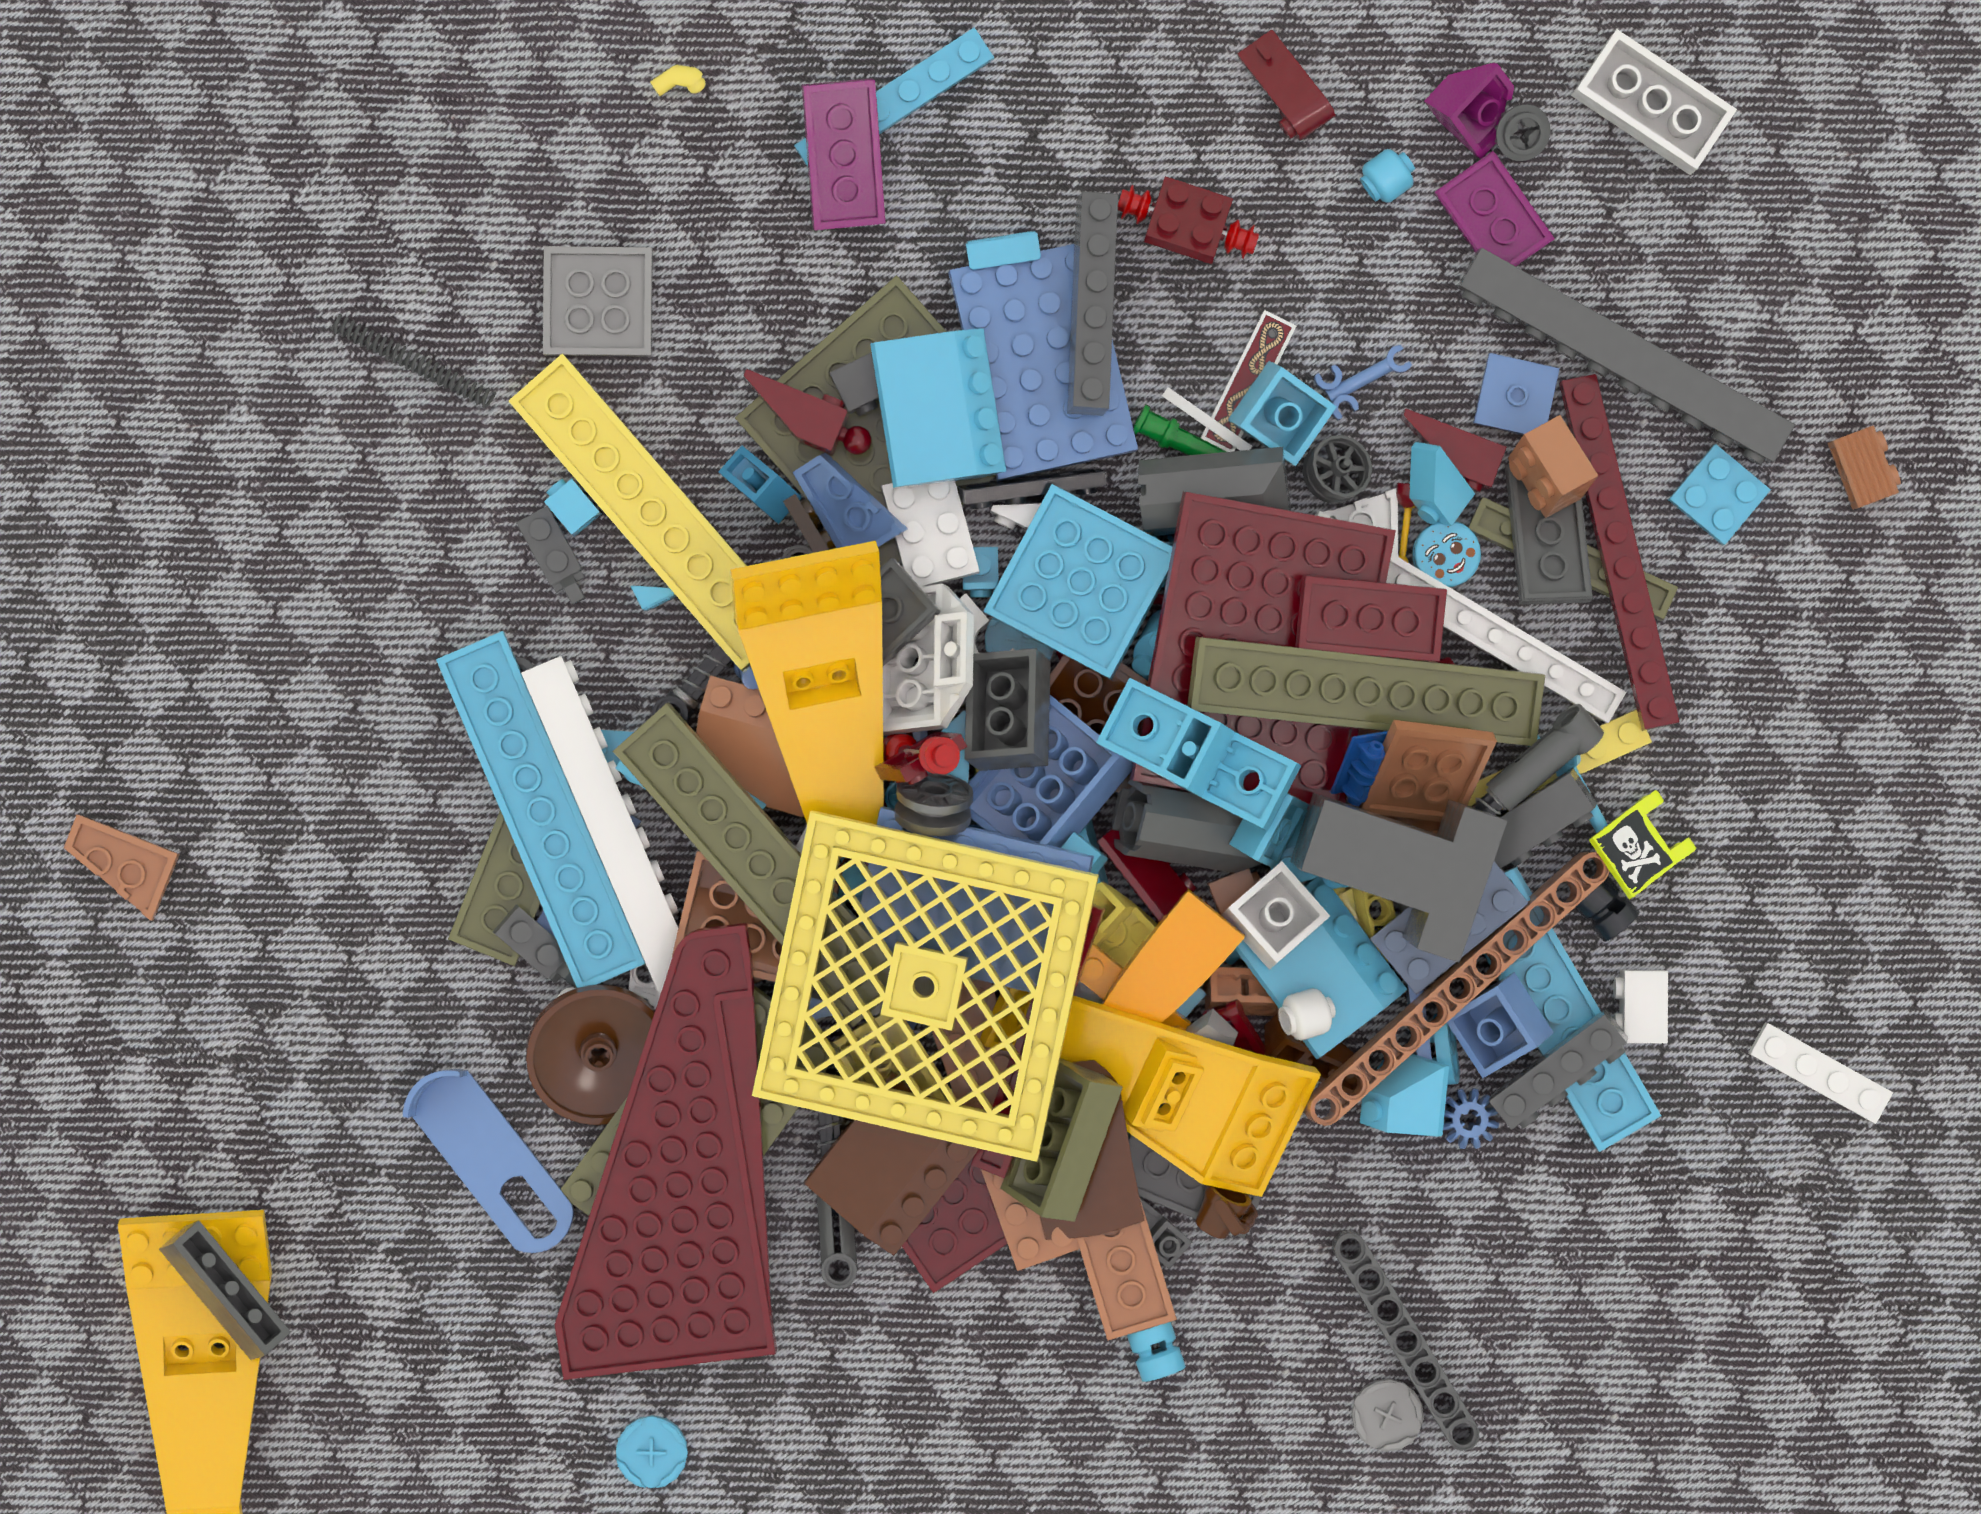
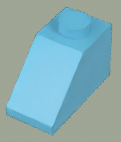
(1437, 485)

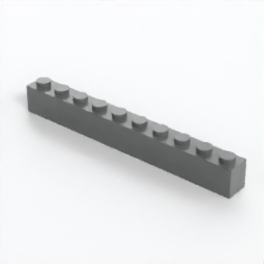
(1625, 356)

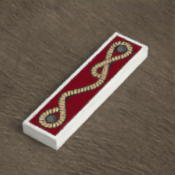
(1264, 345)

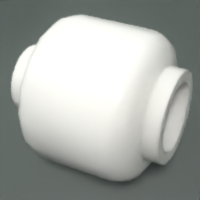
(1306, 1014)

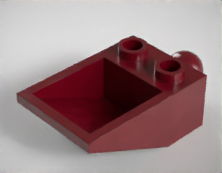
(810, 419)

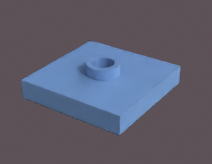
(1515, 394)

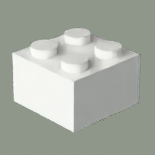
(1276, 915)

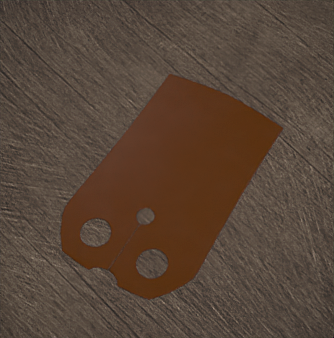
(1112, 1191)

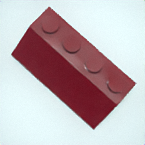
(1150, 879)

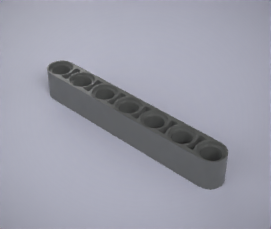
(1415, 1354)

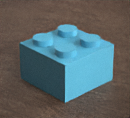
(1282, 412)

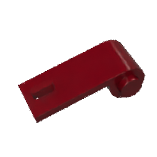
(1288, 86)

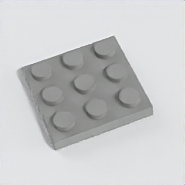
(597, 301)

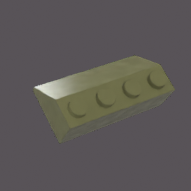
(1070, 1145)

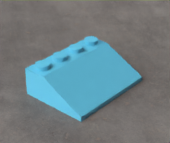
(938, 408)
(1337, 962)

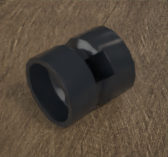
(1608, 910)

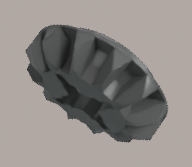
(1535, 138)

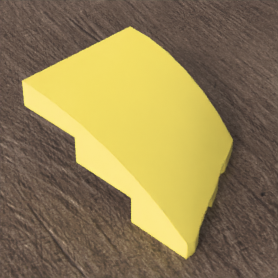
(1122, 924)

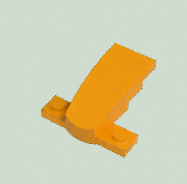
(1167, 965)

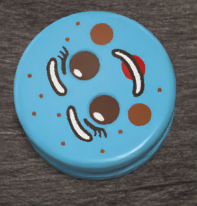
(1447, 553)

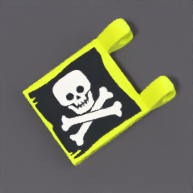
(1635, 848)

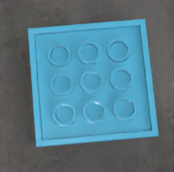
(1081, 581)

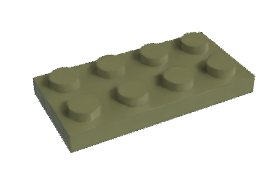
(493, 892)

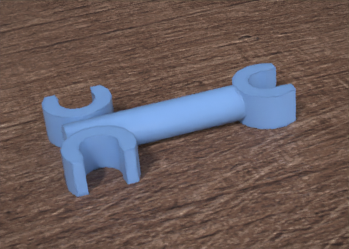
(1338, 391)

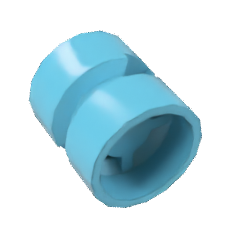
(1157, 1362)

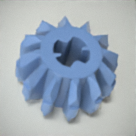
(1473, 1129)

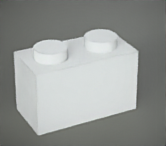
(1642, 1005)

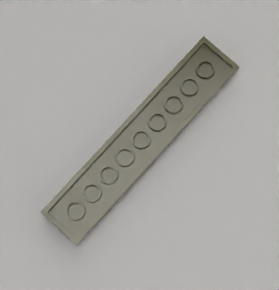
(1362, 689)
(737, 838)

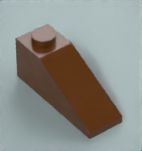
(1288, 1048)

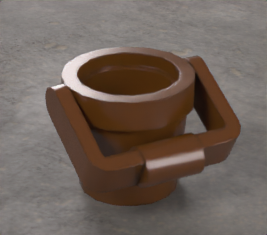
(1222, 1213)

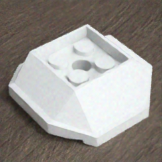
(937, 685)

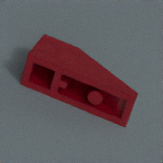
(1471, 454)

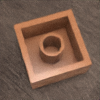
(1552, 467)

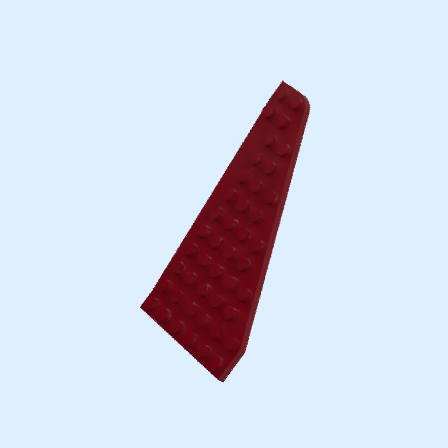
(680, 1217)

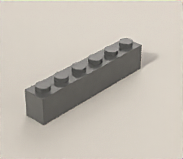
(1092, 303)

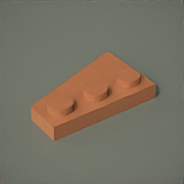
(125, 862)

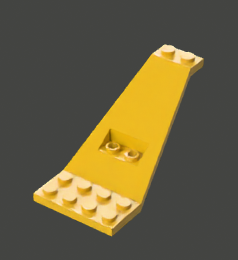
(819, 666)
(1222, 1112)
(201, 1395)

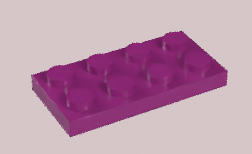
(843, 154)

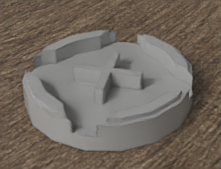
(1387, 1414)

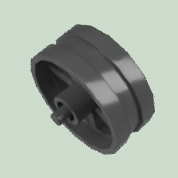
(1337, 469)

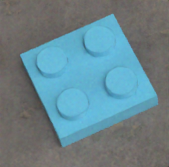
(1719, 494)

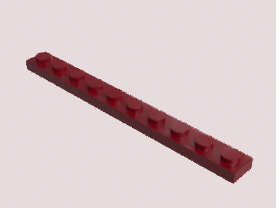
(1620, 556)

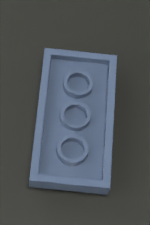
(1420, 968)

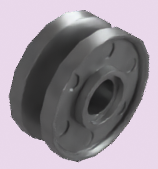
(934, 805)

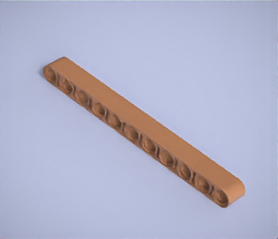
(1439, 991)

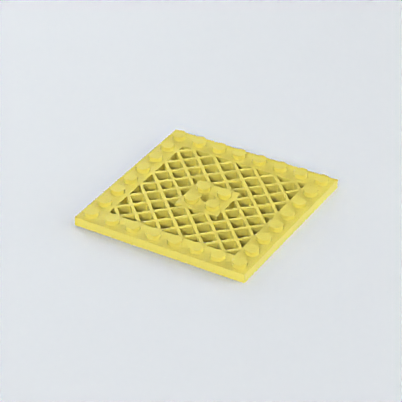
(777, 1073)

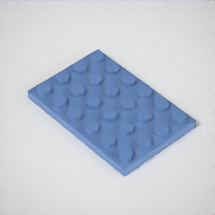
(1028, 351)
(961, 902)

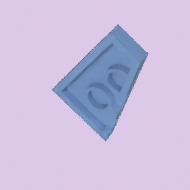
(844, 505)

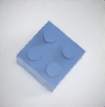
(1499, 1025)

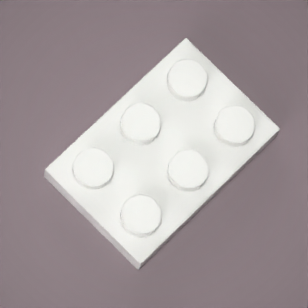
(937, 537)

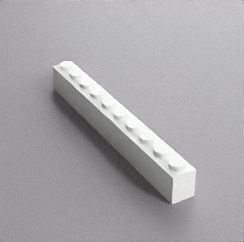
(606, 812)

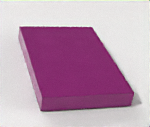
(1494, 211)

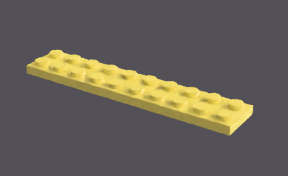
(636, 496)

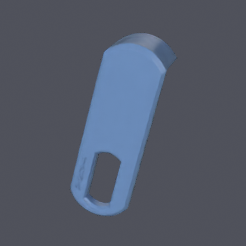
(485, 1153)

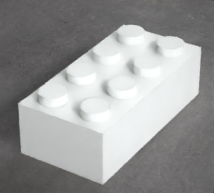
(1653, 102)

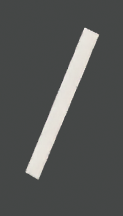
(1206, 420)

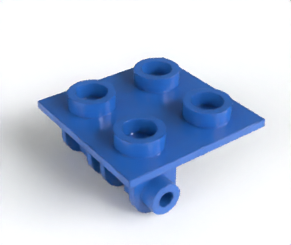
(1360, 767)

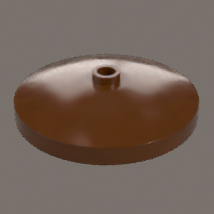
(561, 1058)

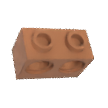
(1241, 984)

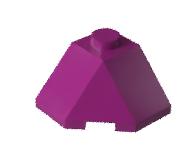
(1472, 104)

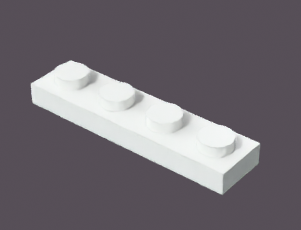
(1820, 1073)

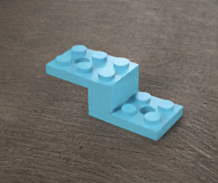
(1198, 754)

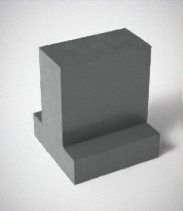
(1424, 870)

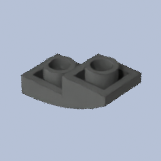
(1167, 1239)

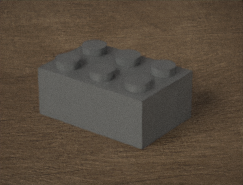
(1008, 710)

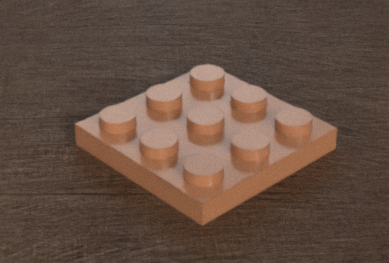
(1427, 768)

